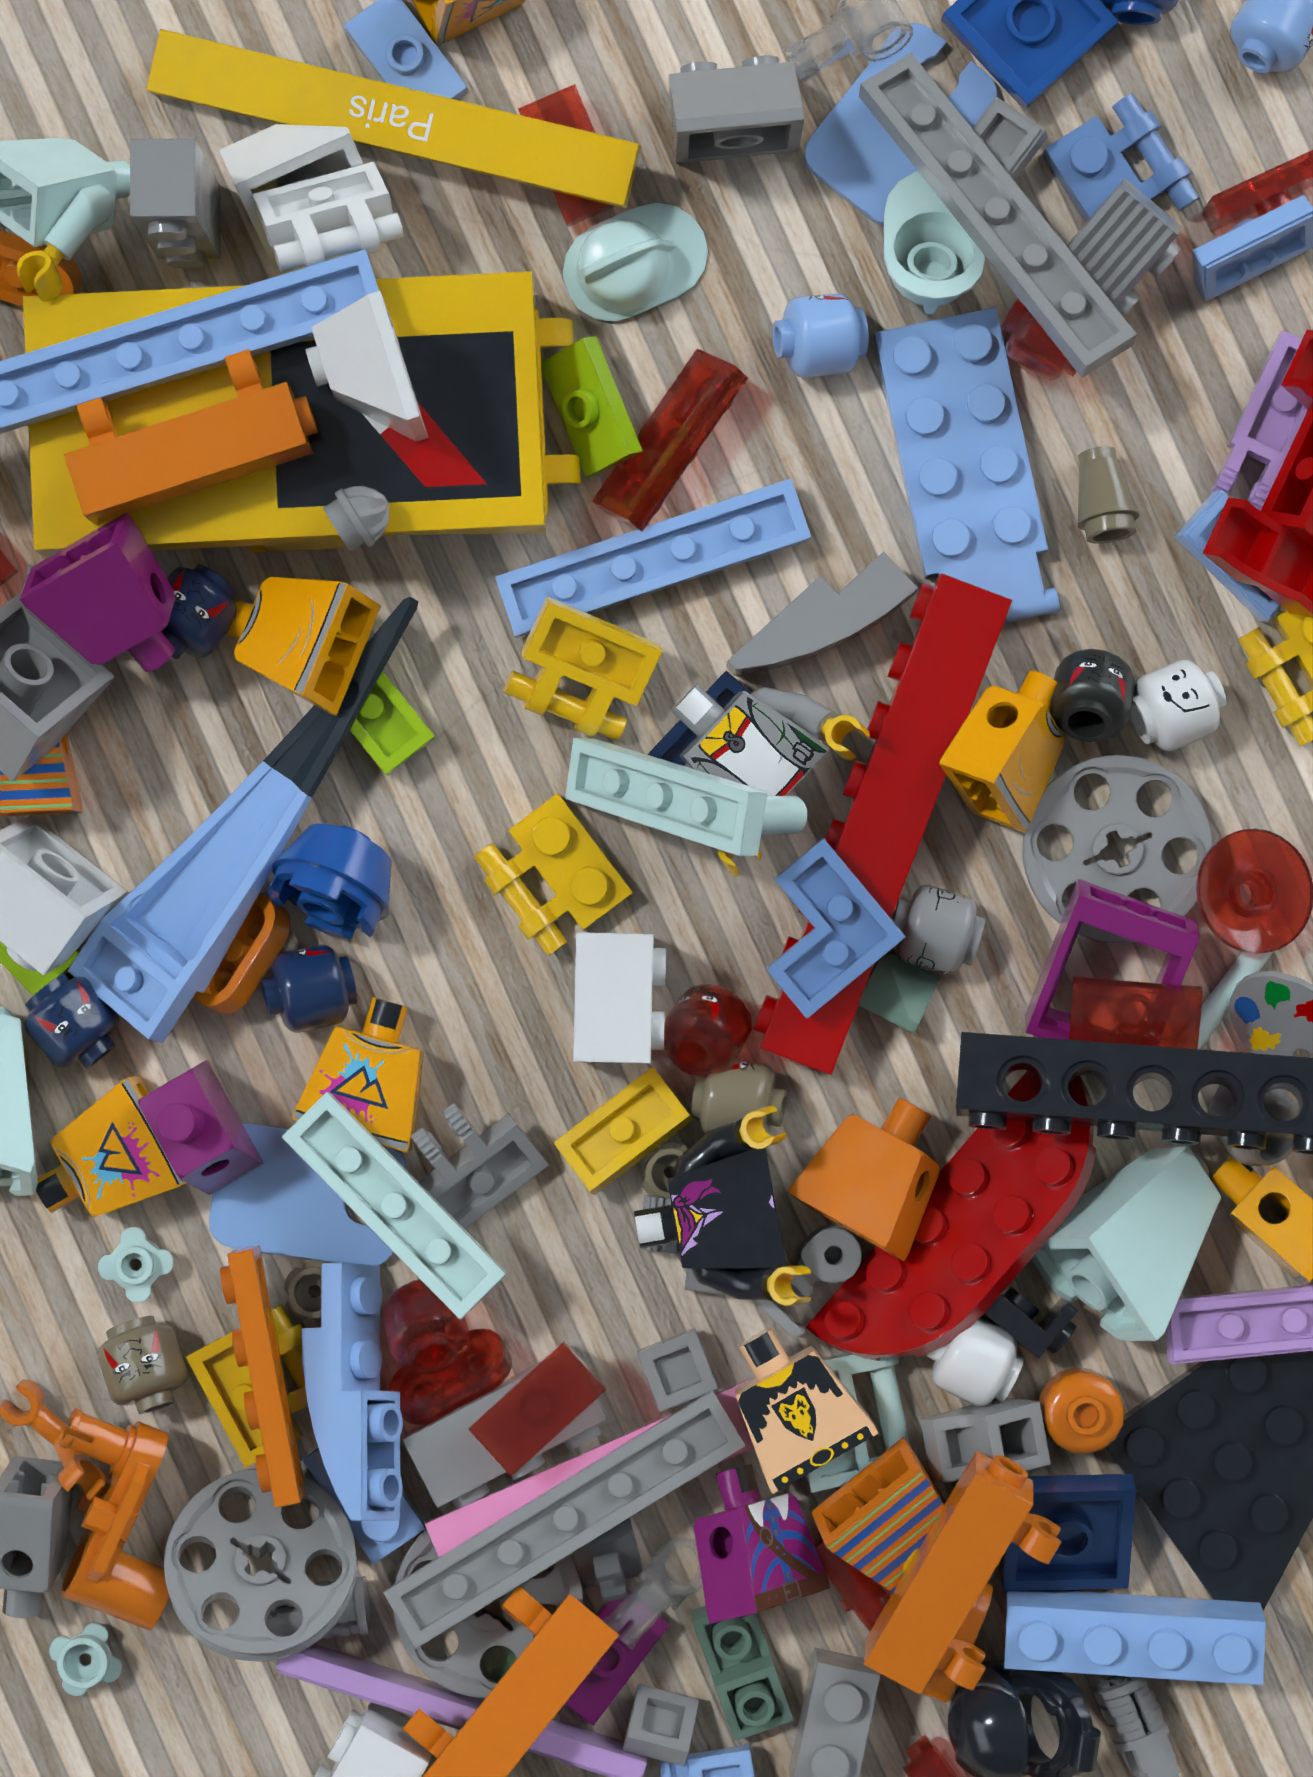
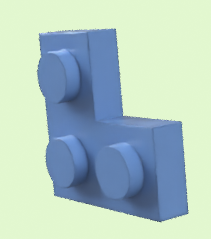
(846, 935)

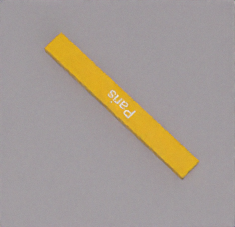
(395, 118)

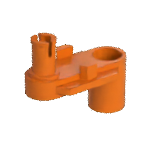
(99, 1570)

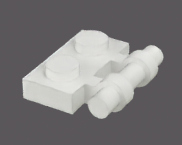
(328, 216)

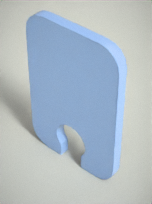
(857, 153)
(291, 1209)

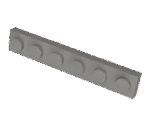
(997, 215)
(563, 1519)

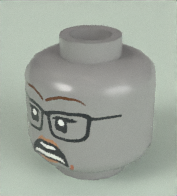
(938, 929)

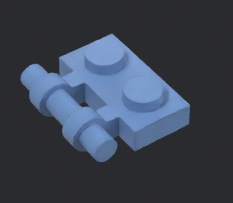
(1092, 161)

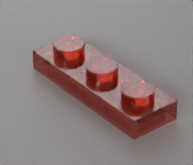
(671, 439)

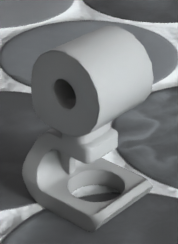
(831, 1257)

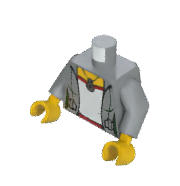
(761, 739)

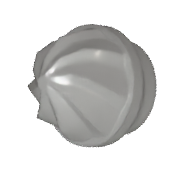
(358, 515)

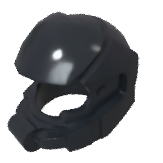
(995, 1726)

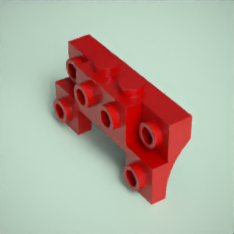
(1276, 544)

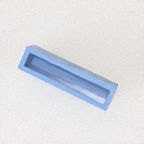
(1135, 1636)

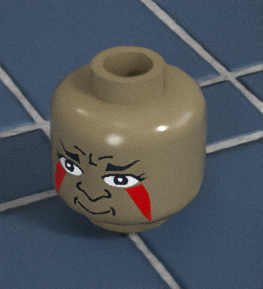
(735, 1093)
(142, 1364)

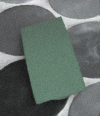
(743, 1673)

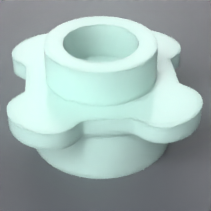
(153, 1259)
(76, 1675)

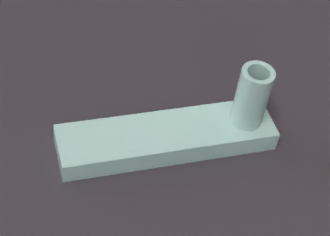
(678, 798)
(394, 1205)

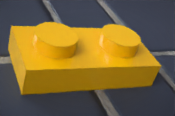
(623, 1131)

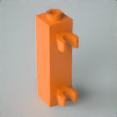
(190, 450)
(950, 1572)
(525, 1697)

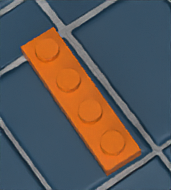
(268, 1403)

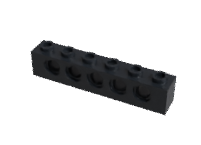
(991, 1058)

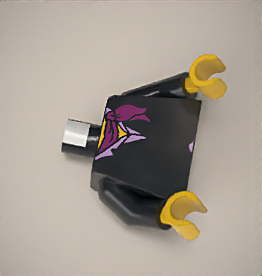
(726, 1214)

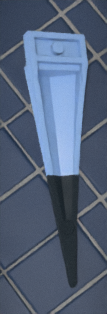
(184, 915)

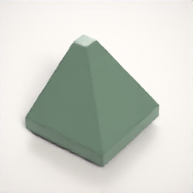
(898, 992)

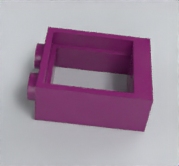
(1119, 916)

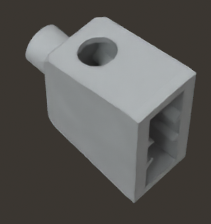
(31, 1532)

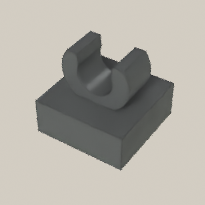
(609, 1561)

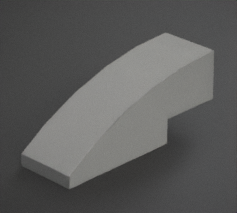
(824, 619)

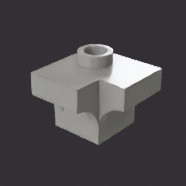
(1000, 1428)

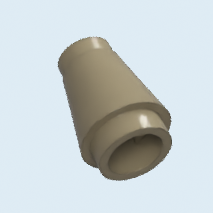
(1104, 497)

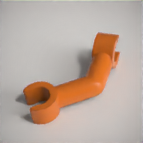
(45, 1422)

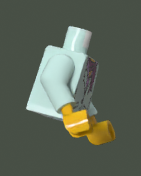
(56, 197)

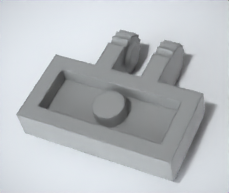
(483, 1170)

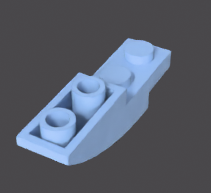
(349, 1414)

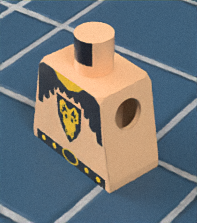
(797, 1411)

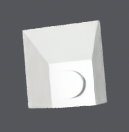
(284, 157)
(365, 365)
(48, 896)

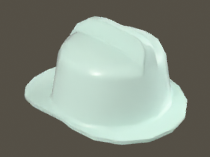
(927, 247)
(634, 262)

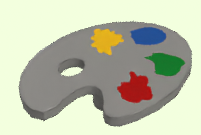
(1273, 1013)

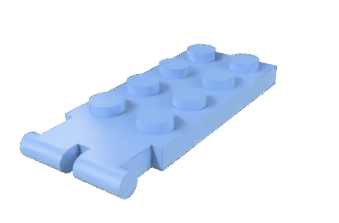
(965, 457)

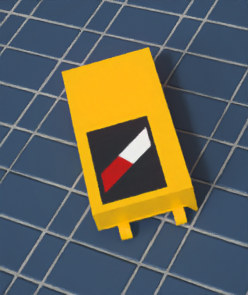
(475, 379)

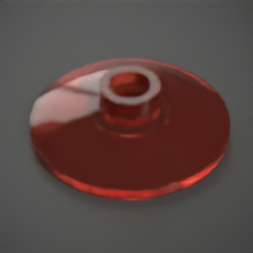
(1278, 888)

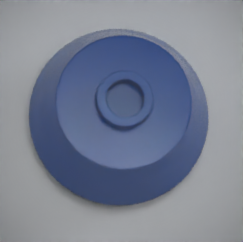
(334, 879)

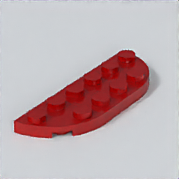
(977, 1233)

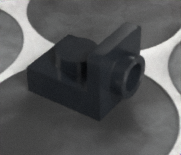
(1015, 1316)

